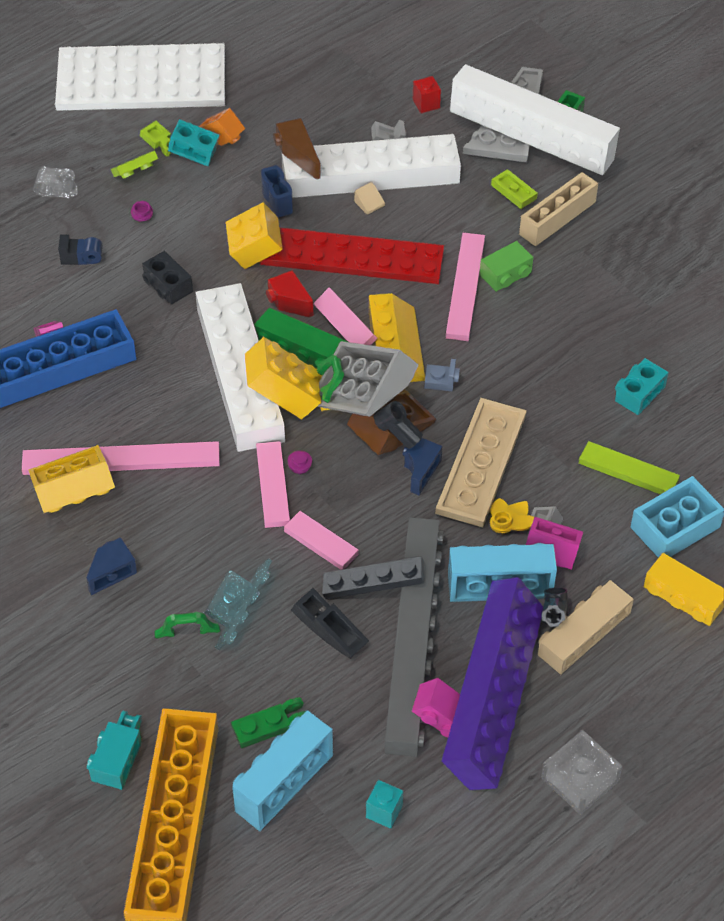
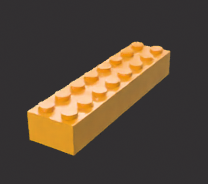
(172, 817)

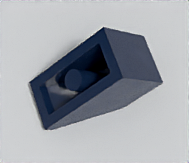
(110, 565)

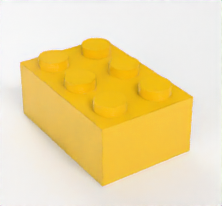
(282, 378)

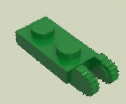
(266, 723)

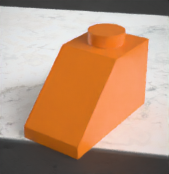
(226, 125)

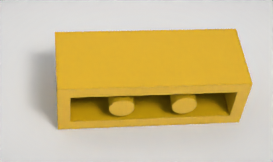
(685, 589)

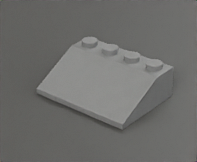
(370, 378)

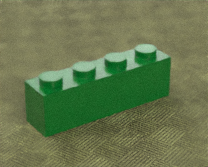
(296, 336)

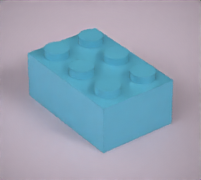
(677, 518)

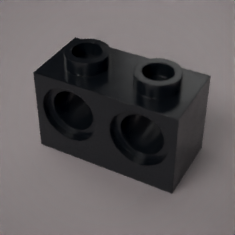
(167, 277)

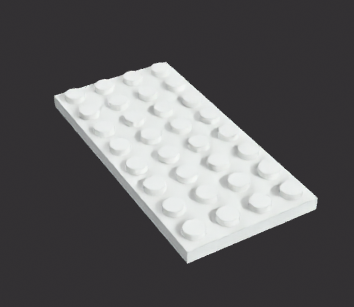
(140, 76)

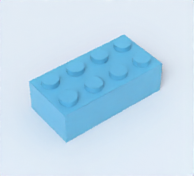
(475, 568)
(282, 770)

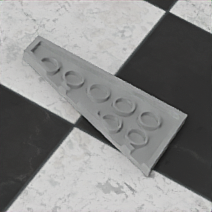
(494, 144)

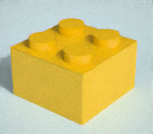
(253, 235)

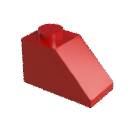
(289, 295)

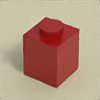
(426, 94)

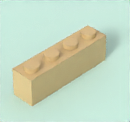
(558, 209)
(585, 626)

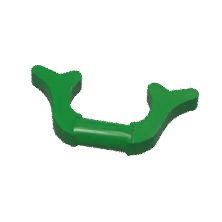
(338, 375)
(196, 617)

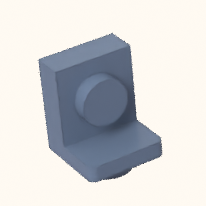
(441, 376)

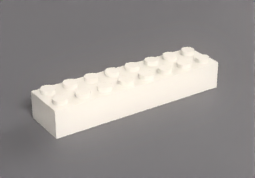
(534, 119)
(382, 162)
(228, 337)

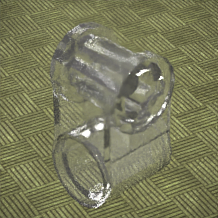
(54, 181)

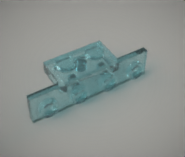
(232, 599)

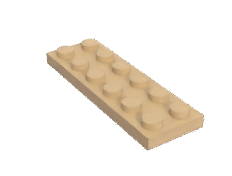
(481, 462)

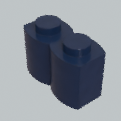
(277, 191)

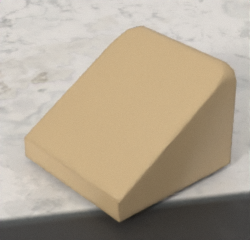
(368, 198)

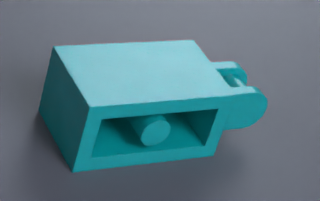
(116, 751)

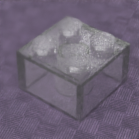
(581, 772)

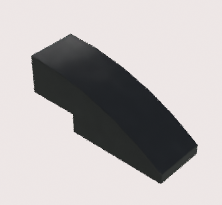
(329, 623)

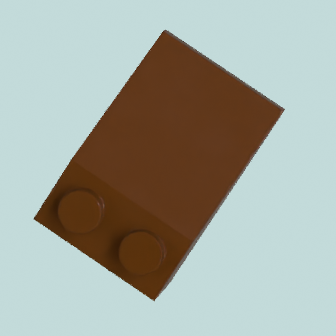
(385, 441)

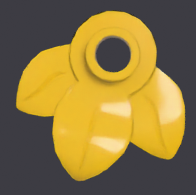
(509, 517)

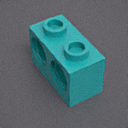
(193, 142)
(640, 386)

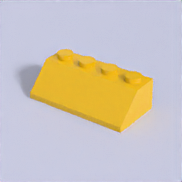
(396, 328)

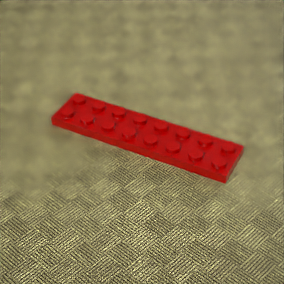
(358, 256)

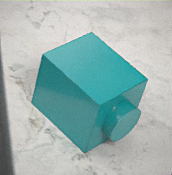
(384, 804)

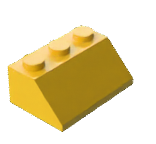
(71, 479)

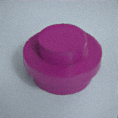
(141, 211)
(299, 462)

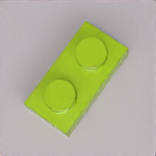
(126, 169)
(514, 189)

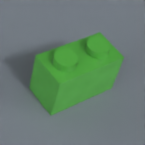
(506, 266)

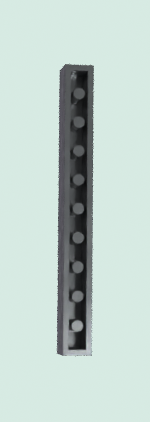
(413, 640)

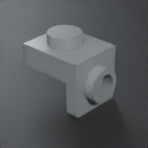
(385, 132)

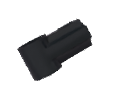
(394, 418)
(555, 606)

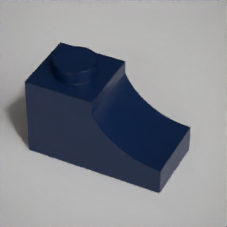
(422, 462)

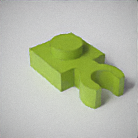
(156, 136)

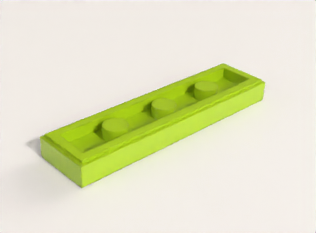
(628, 468)

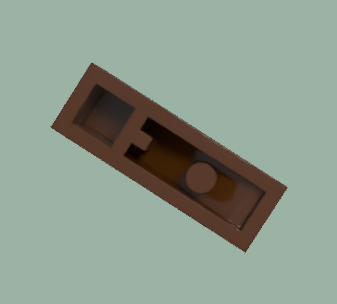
(297, 146)

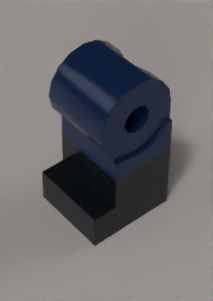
(79, 250)

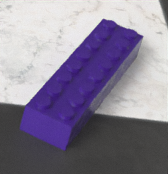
(493, 685)

